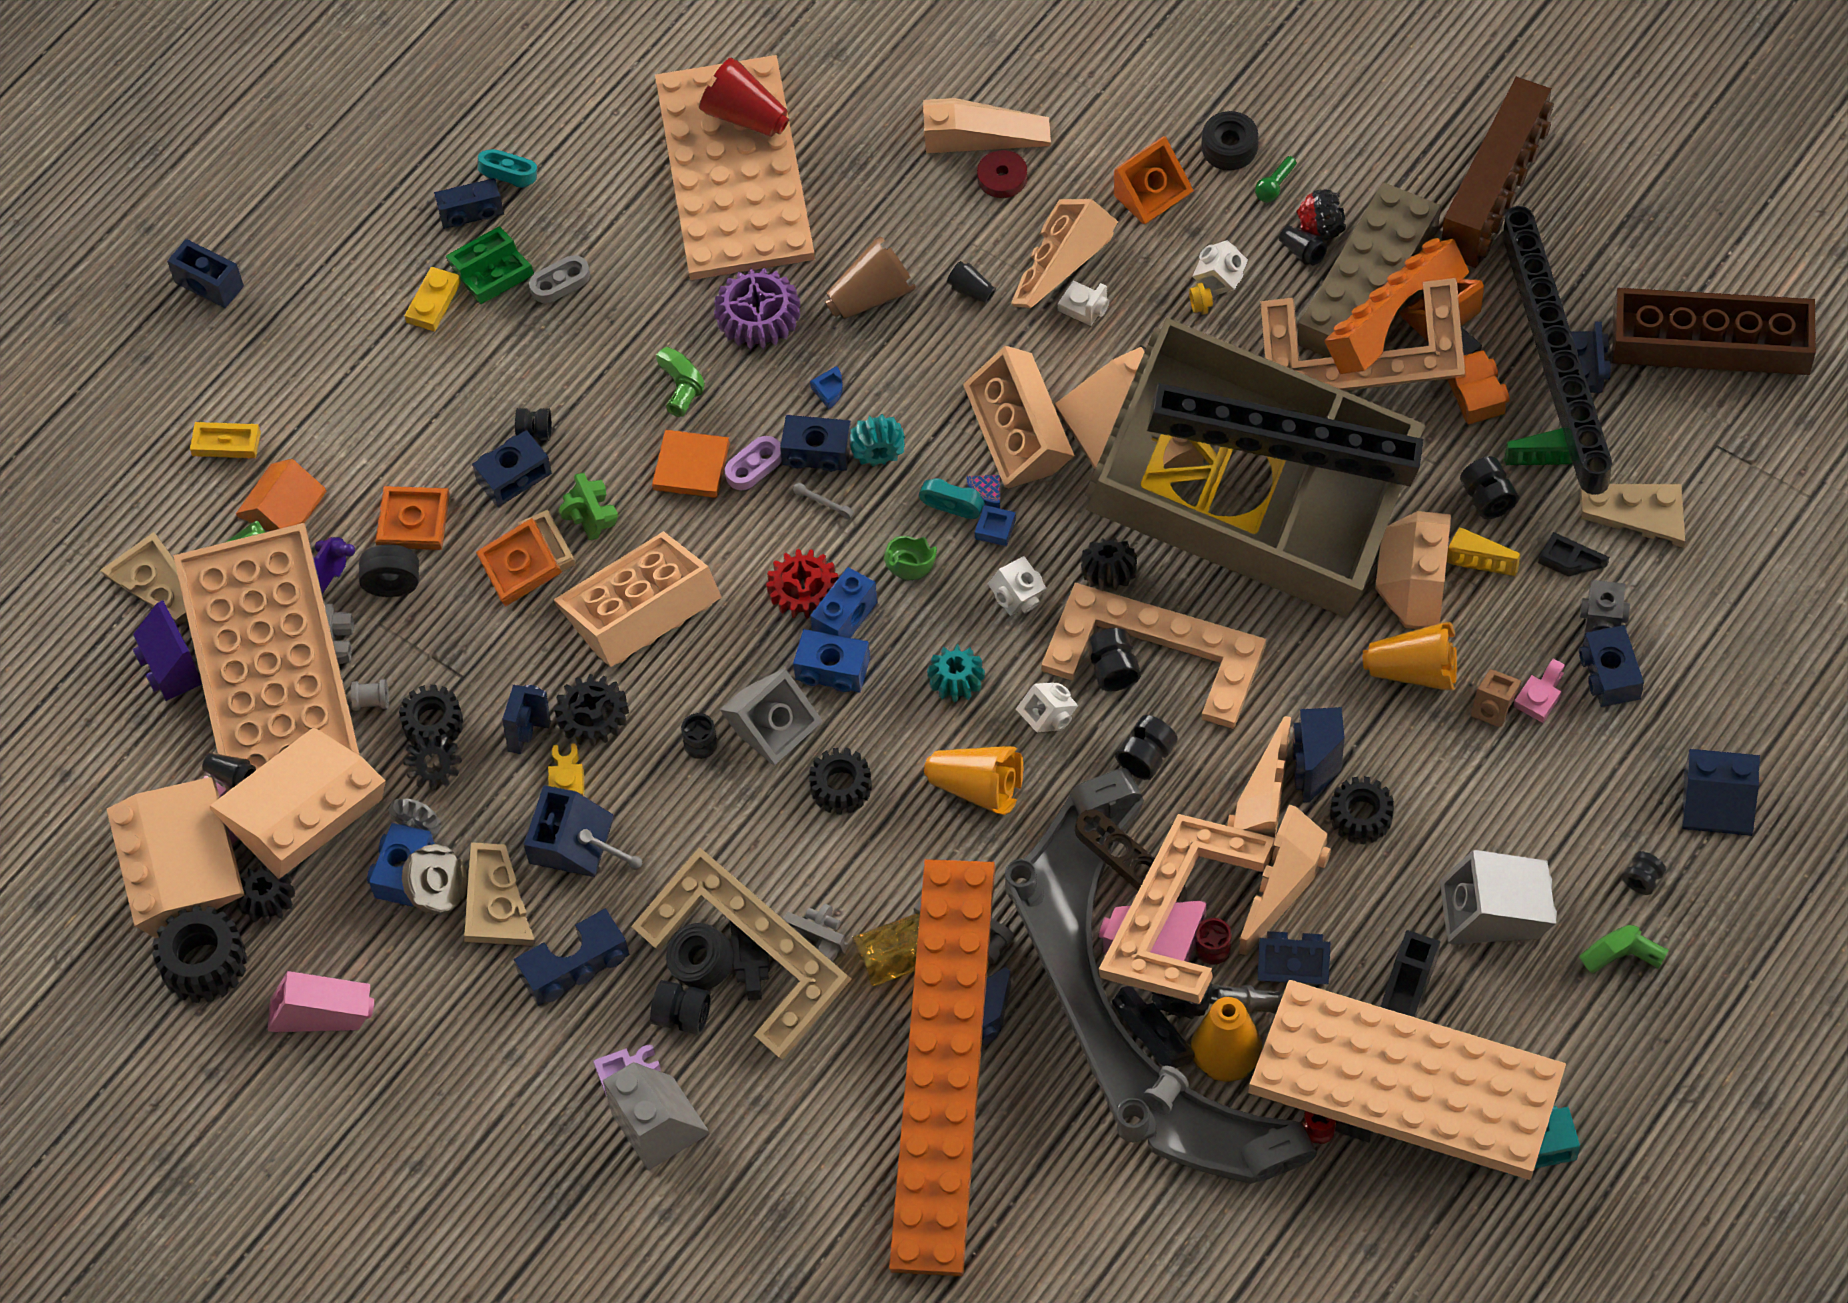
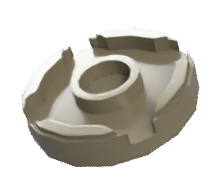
(434, 879)

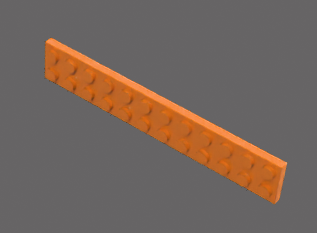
(943, 1069)

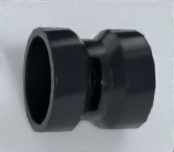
(537, 423)
(699, 735)

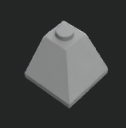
(772, 715)

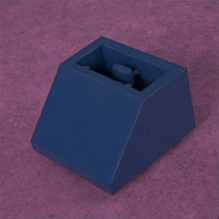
(1317, 749)
(555, 828)

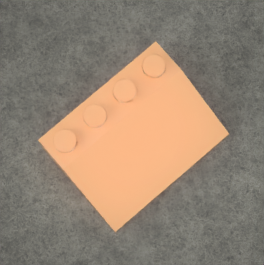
(1095, 405)
(639, 598)
(299, 800)
(173, 853)

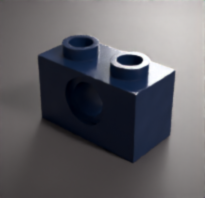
(205, 273)
(805, 431)
(506, 483)
(1612, 648)

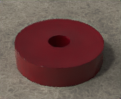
(1002, 185)

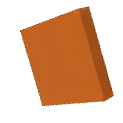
(691, 463)
(413, 517)
(518, 562)

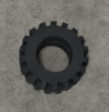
(191, 931)

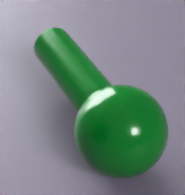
(1268, 188)

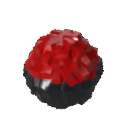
(1322, 214)

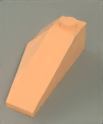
(1261, 798)
(1296, 859)

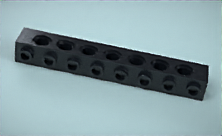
(1285, 434)

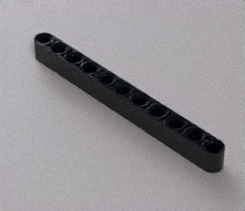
(1557, 351)

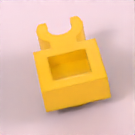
(567, 773)

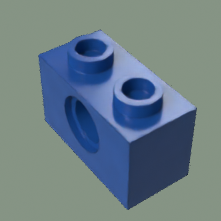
(845, 605)
(820, 648)
(395, 847)

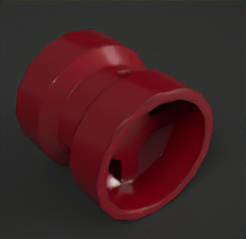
(1217, 934)

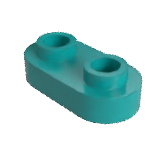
(507, 167)
(951, 499)

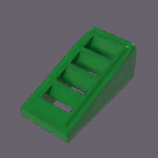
(1539, 449)

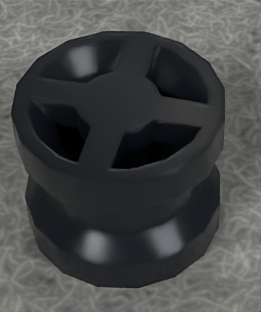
(1644, 873)

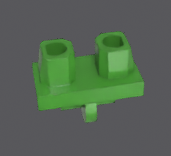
(583, 507)

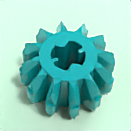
(877, 440)
(956, 673)

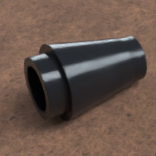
(1304, 245)
(970, 282)
(227, 769)

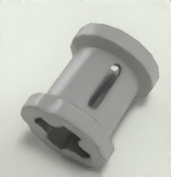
(370, 695)
(1165, 1089)

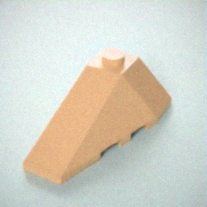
(974, 126)
(1071, 237)

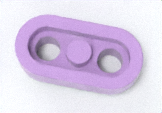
(750, 462)

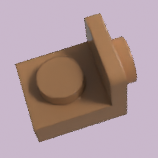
(1495, 697)

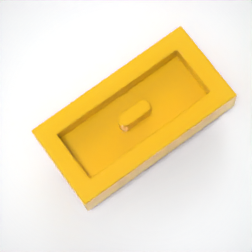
(432, 299)
(225, 440)

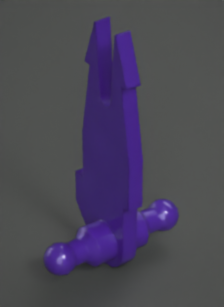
(331, 559)

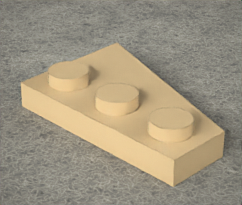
(1640, 507)
(149, 575)
(493, 899)

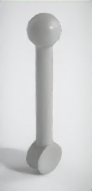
(845, 511)
(586, 836)

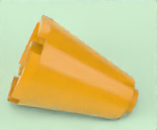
(1415, 657)
(978, 775)
(1226, 1041)

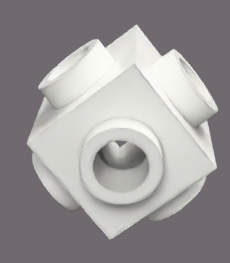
(1220, 267)
(1017, 586)
(1047, 707)

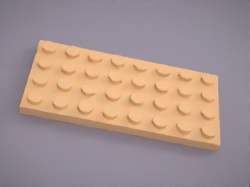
(732, 184)
(263, 644)
(1408, 1079)

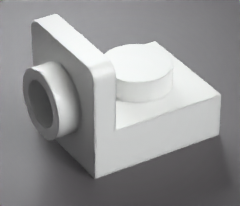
(1084, 303)

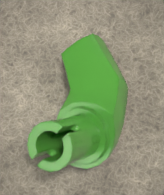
(686, 376)
(1622, 943)

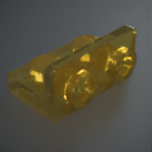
(889, 949)

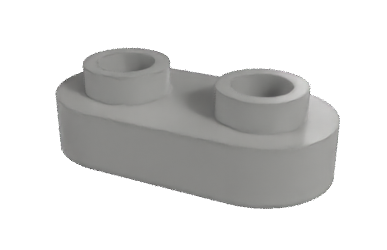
(558, 279)

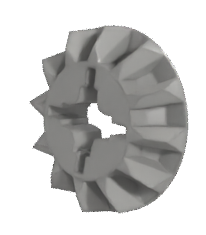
(414, 814)

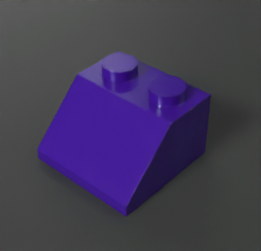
(165, 654)

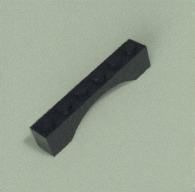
(1404, 992)

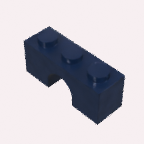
(550, 976)

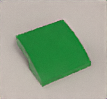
(490, 265)

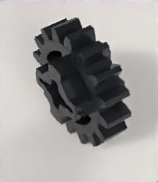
(606, 705)

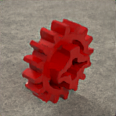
(785, 582)

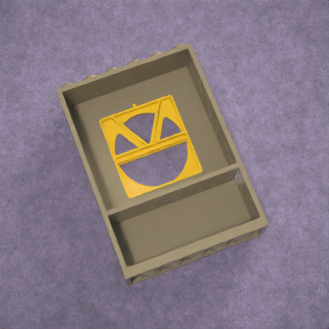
(1314, 527)

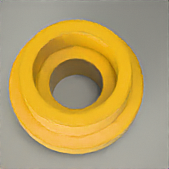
(1200, 298)

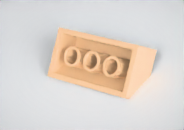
(1018, 418)

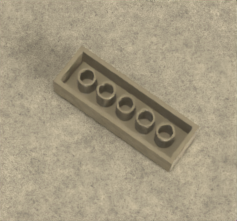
(1383, 240)

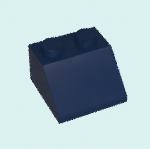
(1720, 792)

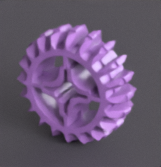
(776, 303)

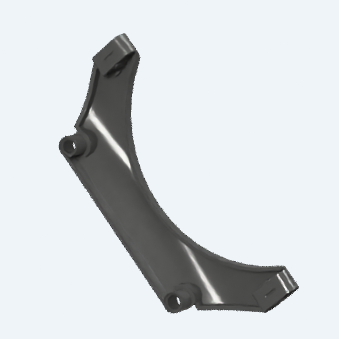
(1058, 918)

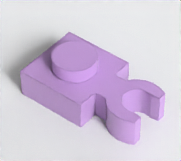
(616, 1061)

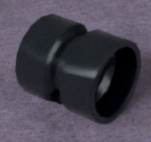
(1488, 486)
(1112, 659)
(1148, 744)
(676, 1006)

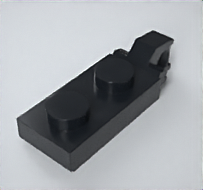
(749, 962)
(1153, 1029)

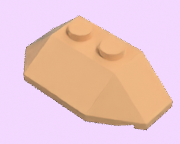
(1414, 567)

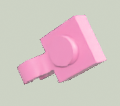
(1541, 696)

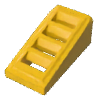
(1481, 553)

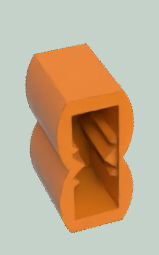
(1479, 393)

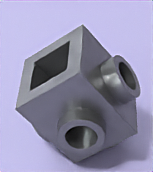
(1604, 606)

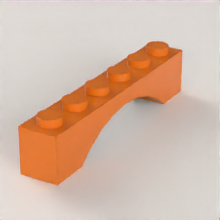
(1362, 336)

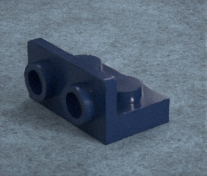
(469, 203)
(1591, 350)
(524, 709)
(1293, 959)

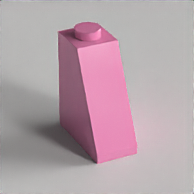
(1177, 935)
(318, 1004)

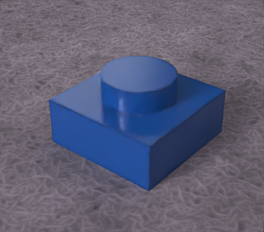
(995, 525)

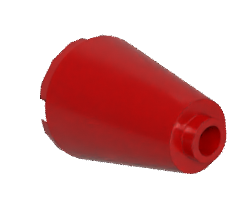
(743, 101)

